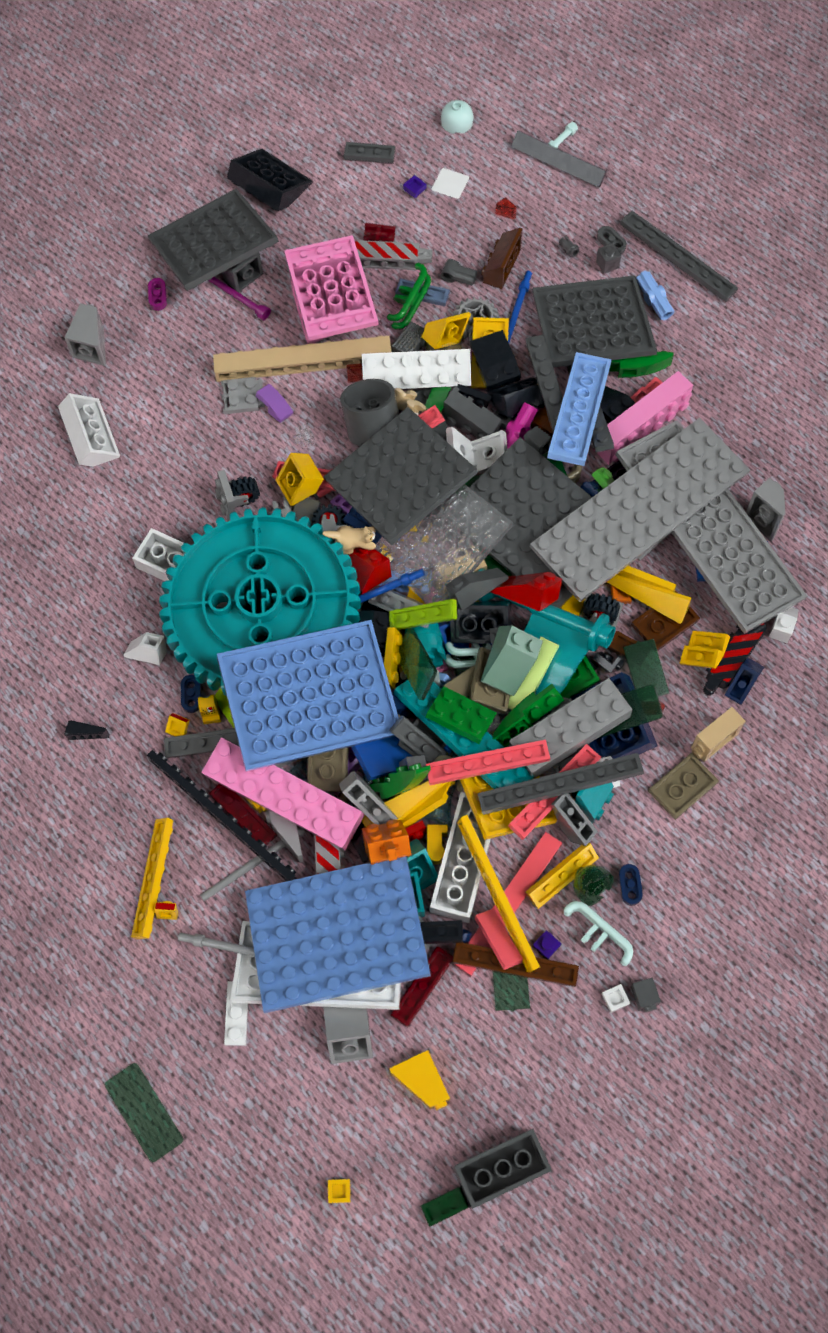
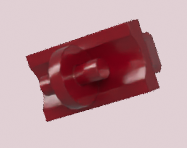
(379, 232)

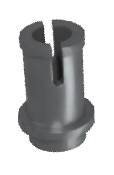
(572, 249)

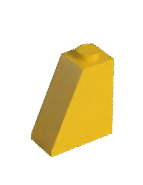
(422, 1080)

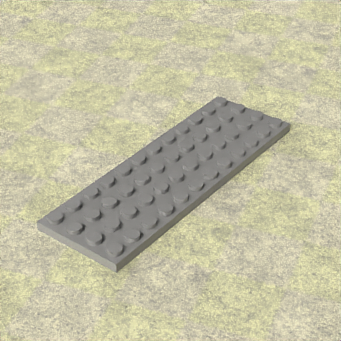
(639, 509)
(728, 549)

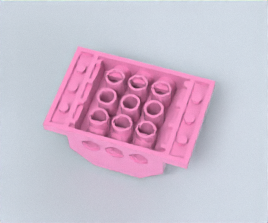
(330, 289)

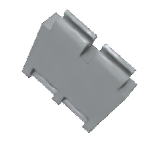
(241, 395)

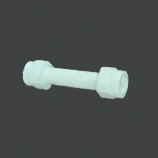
(570, 129)

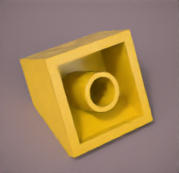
(446, 330)
(299, 478)

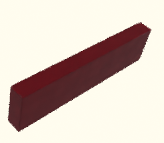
(246, 816)
(422, 988)

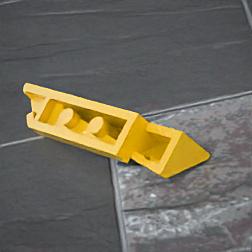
(653, 592)
(417, 802)

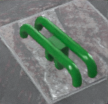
(412, 299)

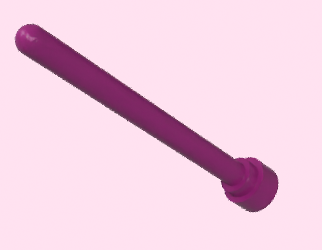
(262, 311)

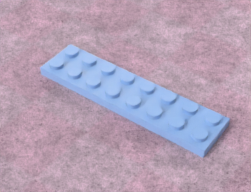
(579, 409)

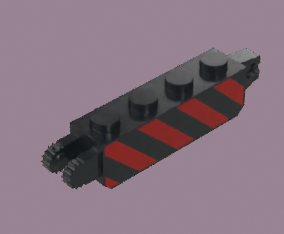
(737, 651)

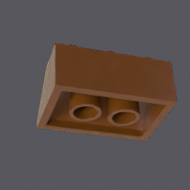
(503, 258)

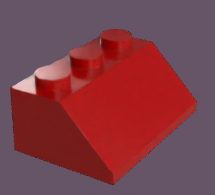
(371, 568)

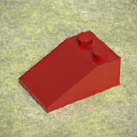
(531, 590)

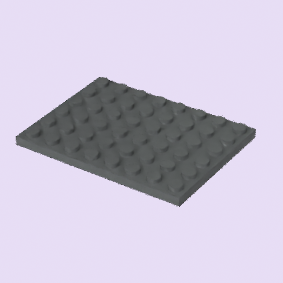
(534, 499)

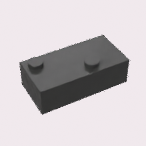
(501, 1168)

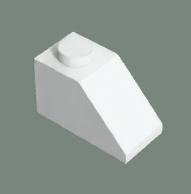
(784, 625)

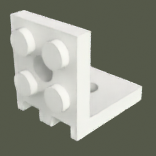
(477, 450)

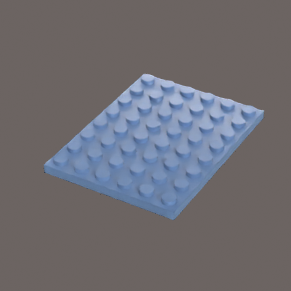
(308, 694)
(336, 934)

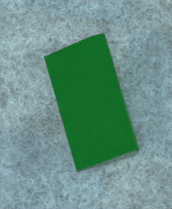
(437, 397)

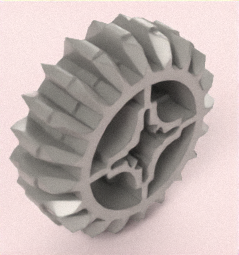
(477, 308)

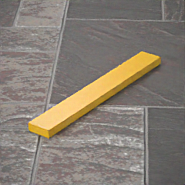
(497, 893)

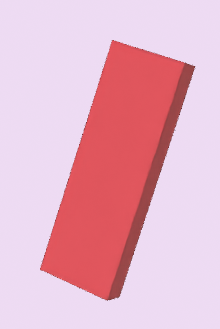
(498, 939)

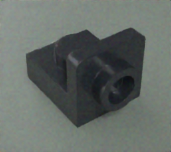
(606, 660)

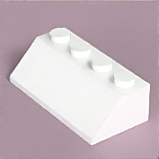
(88, 430)

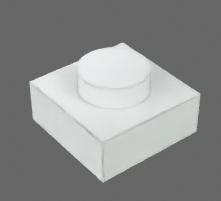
(615, 998)

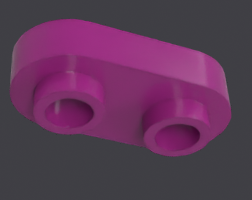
(157, 295)

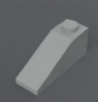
(366, 799)
(287, 832)

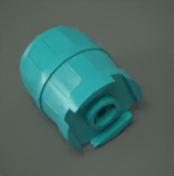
(432, 641)

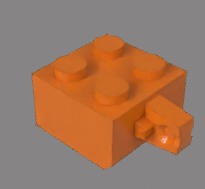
(386, 841)

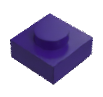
(414, 186)
(547, 945)

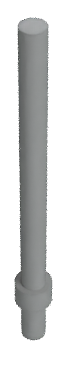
(244, 869)
(200, 941)

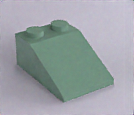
(510, 659)

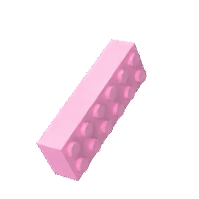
(648, 414)

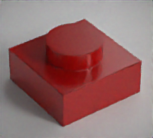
(416, 830)

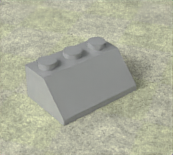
(767, 508)

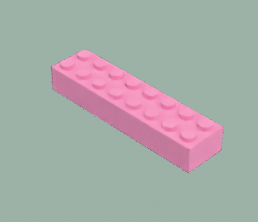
(285, 795)

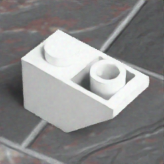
(147, 648)

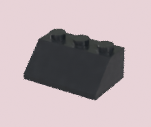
(511, 397)

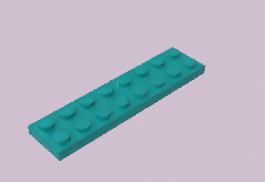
(458, 743)

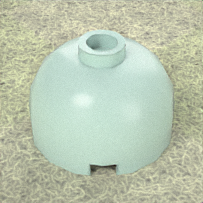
(457, 117)

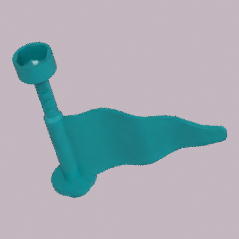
(570, 632)

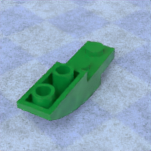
(641, 365)
(526, 713)
(400, 781)

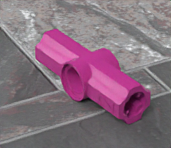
(518, 427)

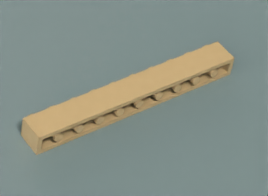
(296, 358)

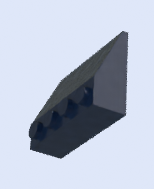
(626, 742)

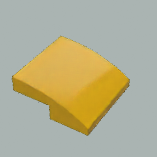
(705, 649)

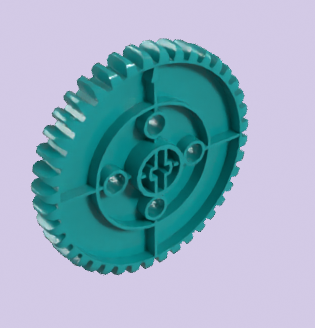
(221, 570)

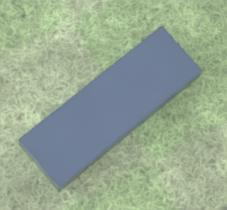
(434, 294)

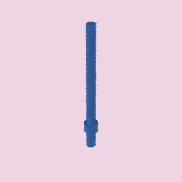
(523, 289)
(404, 579)

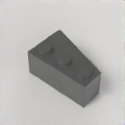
(468, 416)

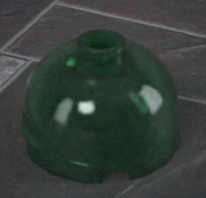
(592, 882)

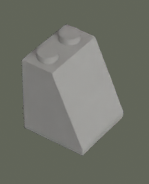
(86, 335)
(347, 1034)

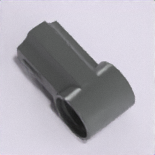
(454, 272)

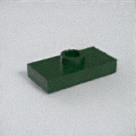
(445, 1206)

